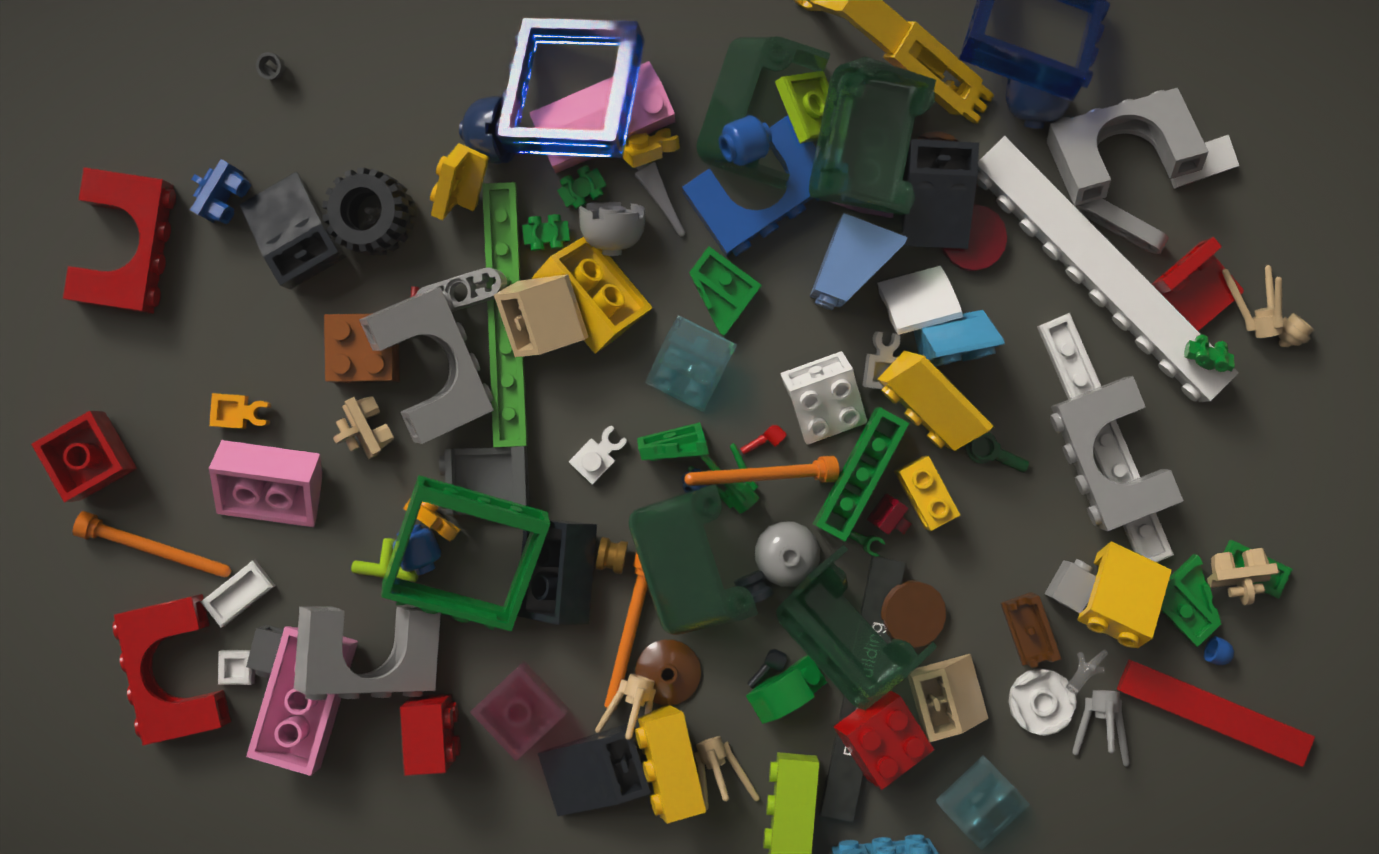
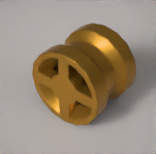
(611, 555)

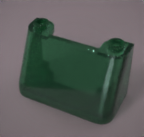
(869, 135)
(682, 566)

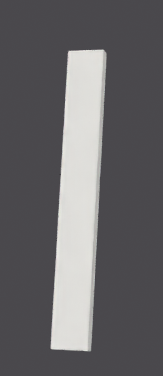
(1109, 446)

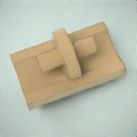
(357, 414)
(1255, 570)

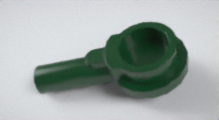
(987, 449)

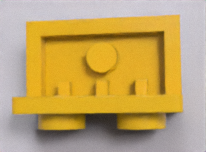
(459, 180)

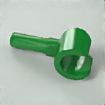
(865, 541)

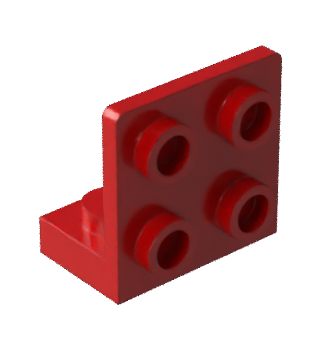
(1197, 284)

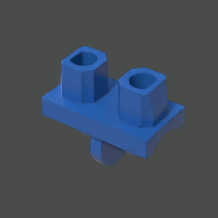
(215, 191)

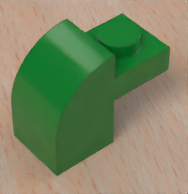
(786, 691)

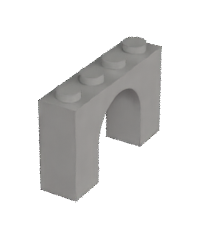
(1157, 118)
(463, 394)
(1080, 422)
(323, 671)

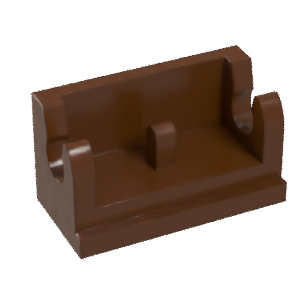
(1030, 629)

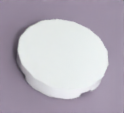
(1041, 701)

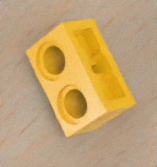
(927, 493)

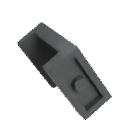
(491, 471)

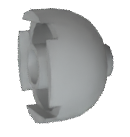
(611, 226)
(787, 553)

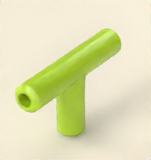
(379, 570)

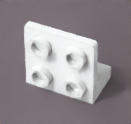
(825, 397)

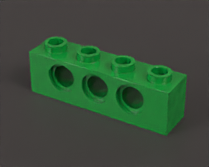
(861, 473)

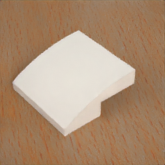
(919, 300)

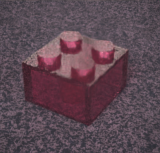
(519, 710)

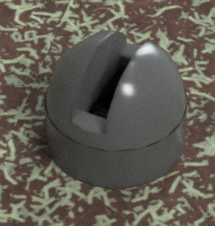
(266, 70)

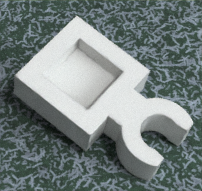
(594, 458)

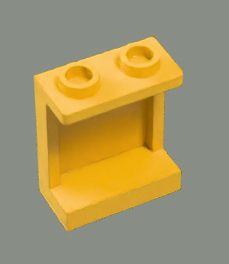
(1125, 596)

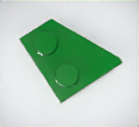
(722, 288)
(673, 443)
(1190, 603)

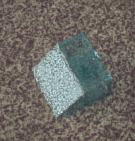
(690, 363)
(982, 802)

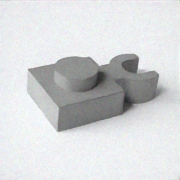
(879, 362)

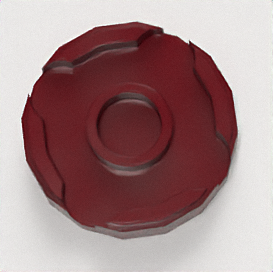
(985, 244)

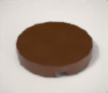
(913, 613)

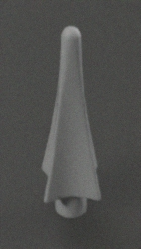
(652, 182)

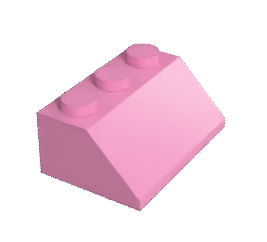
(266, 483)

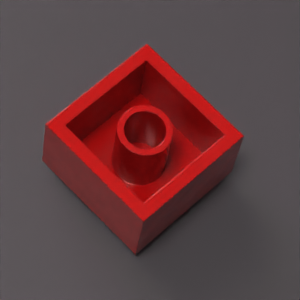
(84, 456)
(429, 734)
(884, 739)

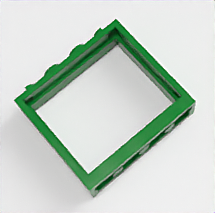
(483, 506)

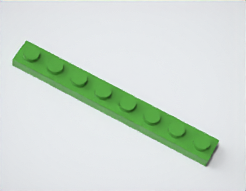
(506, 370)

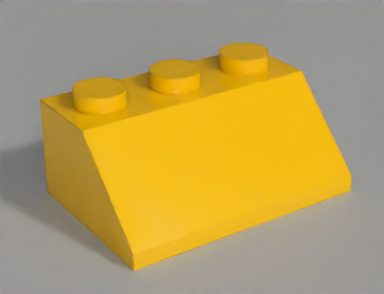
(602, 290)
(932, 401)
(670, 764)

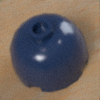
(1034, 104)
(479, 129)

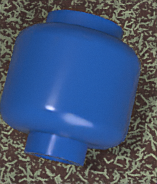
(745, 140)
(420, 551)

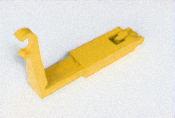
(912, 49)

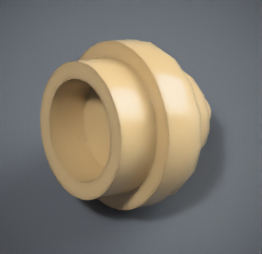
(1295, 331)

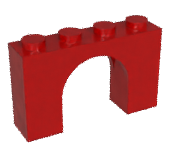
(136, 283)
(157, 712)

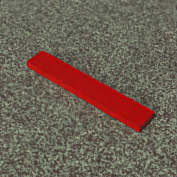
(1215, 713)

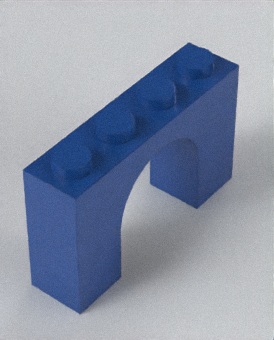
(736, 226)

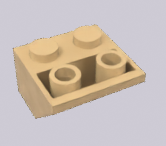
(540, 315)
(947, 697)

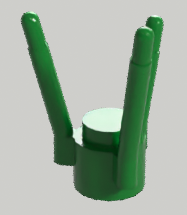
(737, 495)

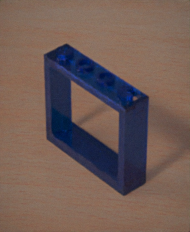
(1029, 66)
(564, 141)

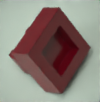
(889, 515)

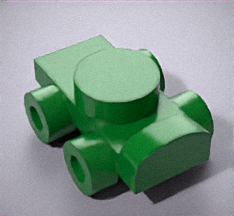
(576, 191)
(552, 233)
(1210, 357)

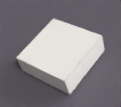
(233, 668)

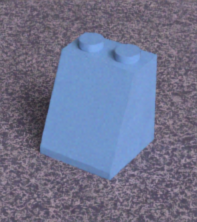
(852, 259)

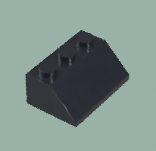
(562, 575)

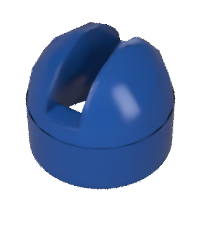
(1218, 651)

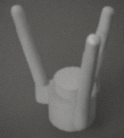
(1109, 707)

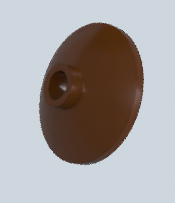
(679, 658)

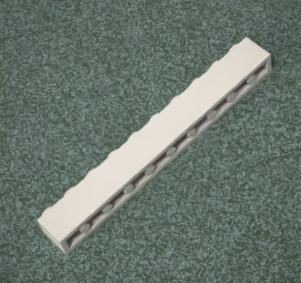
(1098, 267)

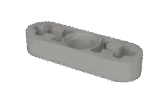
(1125, 225)
(474, 296)

